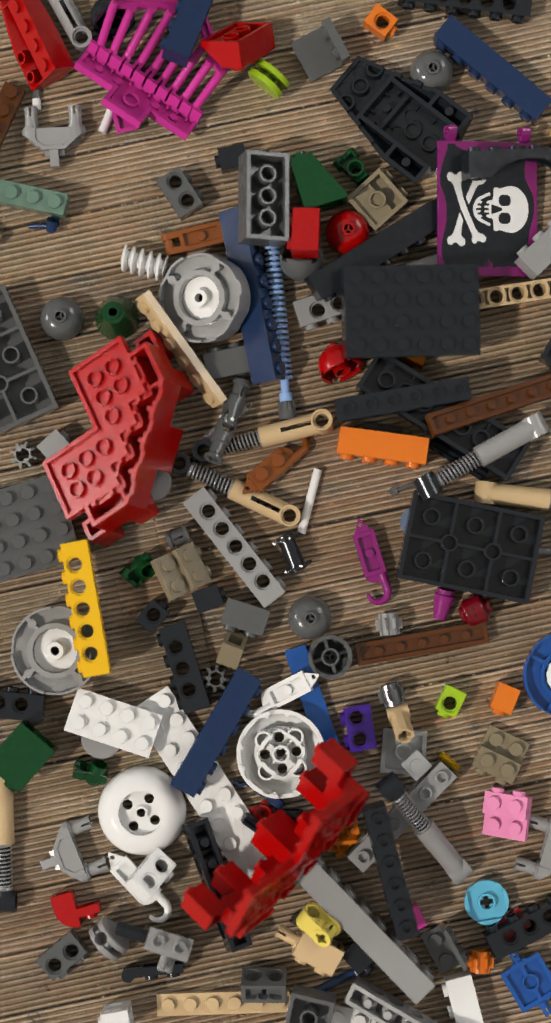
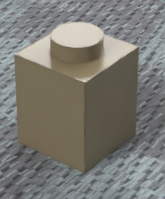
(231, 650)

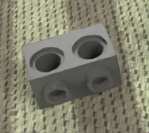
(176, 195)
(60, 952)
(264, 985)

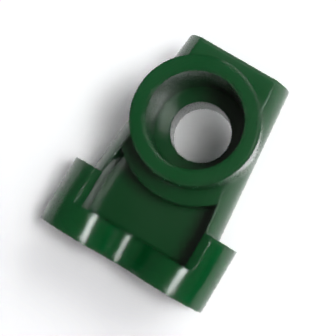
(349, 164)
(138, 570)
(93, 773)

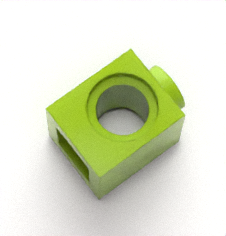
(449, 691)

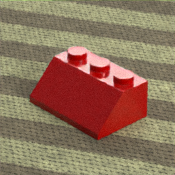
(240, 44)

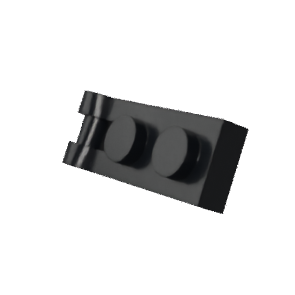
(149, 971)

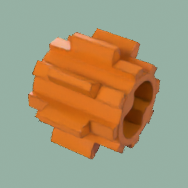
(480, 961)

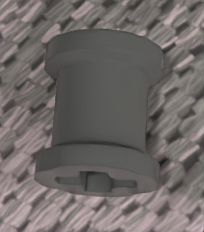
(178, 538)

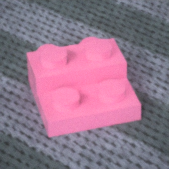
(506, 814)

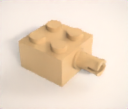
(307, 951)

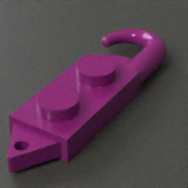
(372, 561)

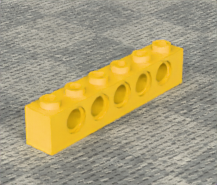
(101, 663)

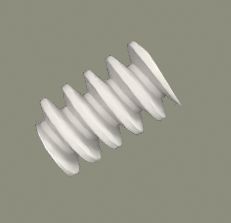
(143, 263)

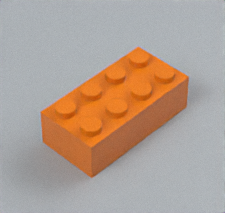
(382, 446)

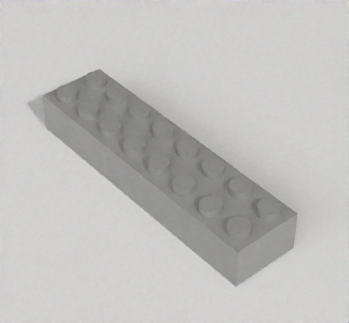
(368, 931)

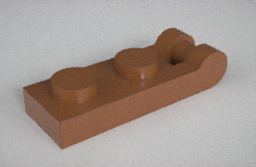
(193, 238)

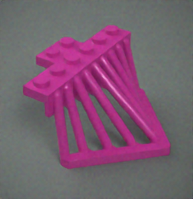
(135, 93)

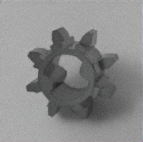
(209, 677)
(391, 694)

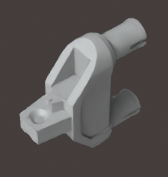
(54, 140)
(67, 854)
(542, 867)

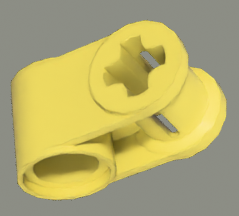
(316, 923)

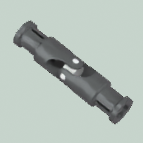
(231, 410)

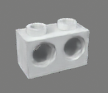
(148, 872)
(117, 1013)

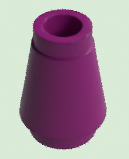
(443, 601)

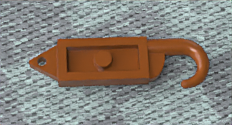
(273, 467)

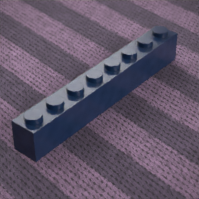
(259, 325)

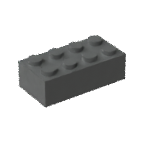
(263, 198)
(310, 1005)

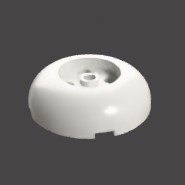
(259, 735)
(133, 785)

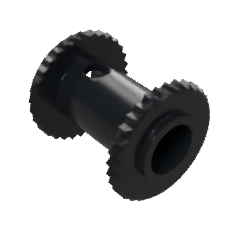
(291, 552)

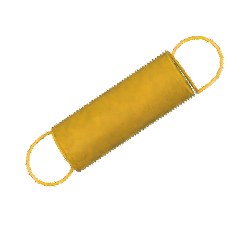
(449, 761)

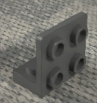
(321, 51)
(442, 948)

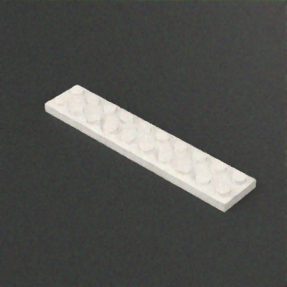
(219, 798)

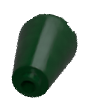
(121, 324)

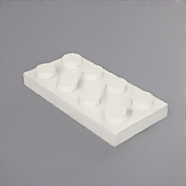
(113, 723)

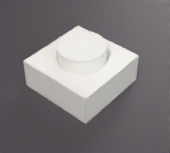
(416, 765)

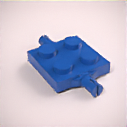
(529, 981)

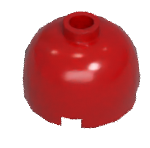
(339, 238)
(333, 366)

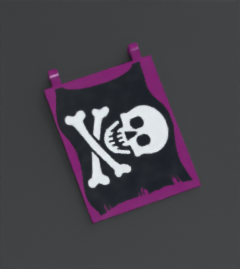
(485, 218)

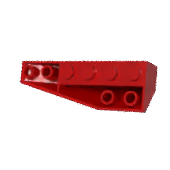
(36, 42)

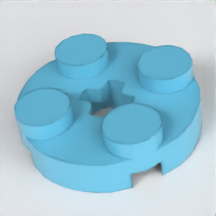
(496, 908)

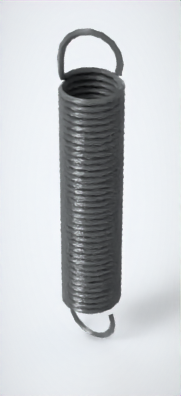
(382, 427)

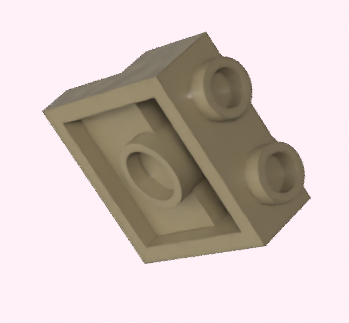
(378, 198)
(181, 571)
(499, 755)

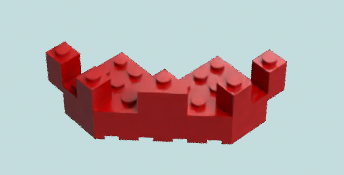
(116, 461)
(285, 844)

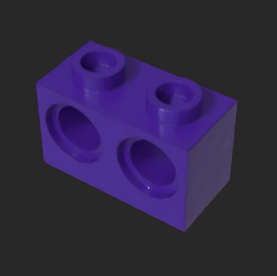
(364, 726)

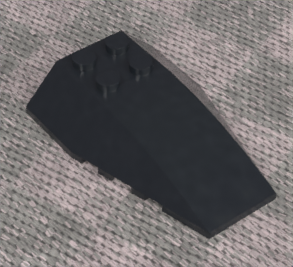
(399, 116)

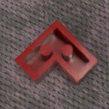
(304, 232)

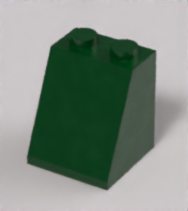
(314, 183)
(23, 755)

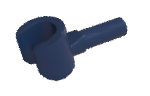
(51, 225)

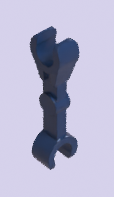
(278, 803)

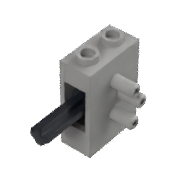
(160, 941)

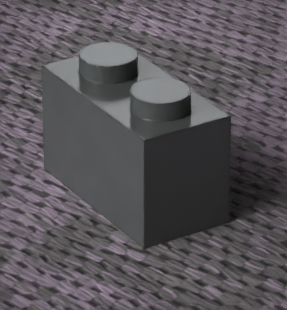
(227, 362)
(244, 617)

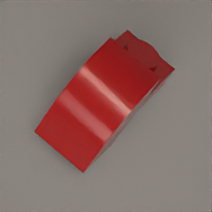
(69, 912)

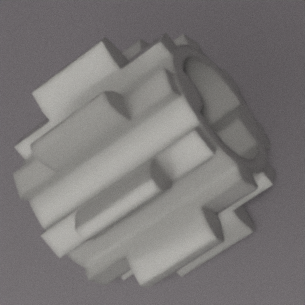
(26, 460)
(388, 624)

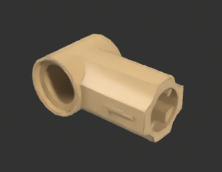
(400, 720)

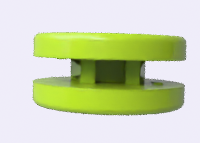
(268, 78)

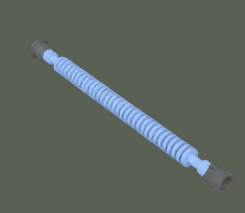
(286, 406)

